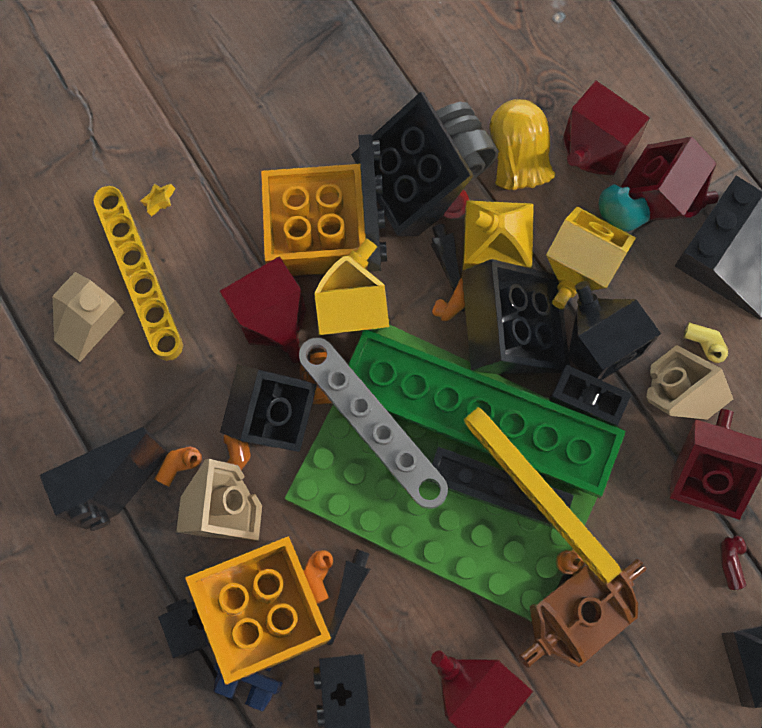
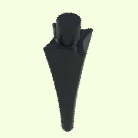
(445, 250)
(352, 579)

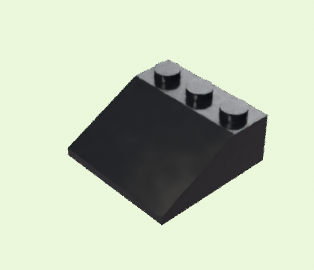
(417, 167)
(729, 248)
(513, 320)
(103, 480)

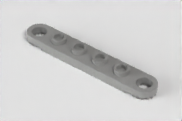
(373, 423)

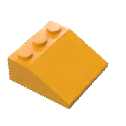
(312, 216)
(257, 610)

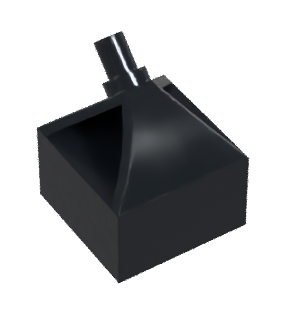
(608, 333)
(268, 408)
(745, 660)

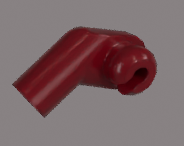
(730, 561)

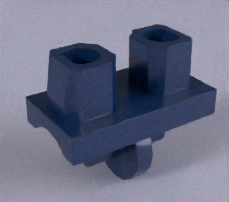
(261, 691)

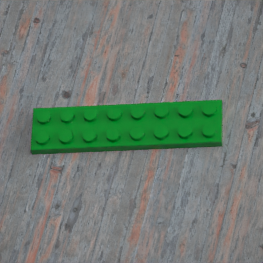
(442, 394)

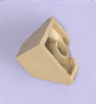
(82, 315)
(687, 385)
(219, 504)

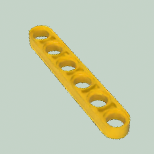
(134, 273)
(542, 496)

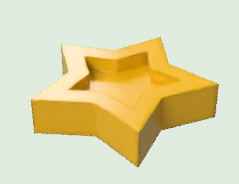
(158, 198)

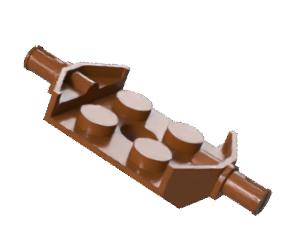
(559, 622)

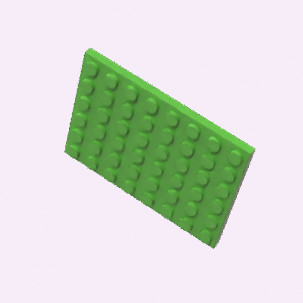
(462, 539)

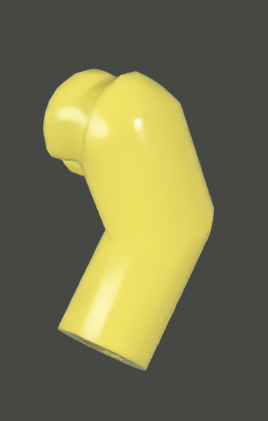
(710, 341)

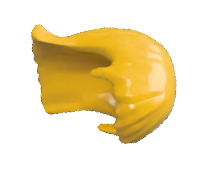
(523, 145)

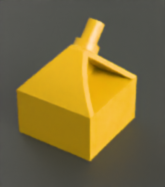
(498, 233)
(586, 251)
(351, 296)

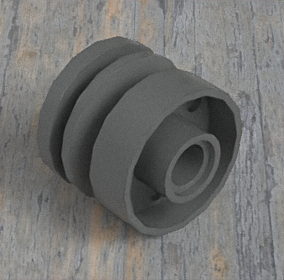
(465, 132)

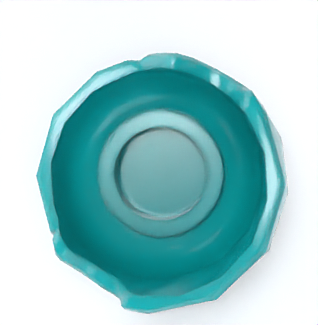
(621, 210)

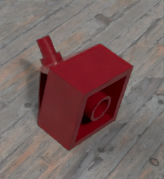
(602, 131)
(673, 179)
(268, 307)
(717, 467)
(479, 691)

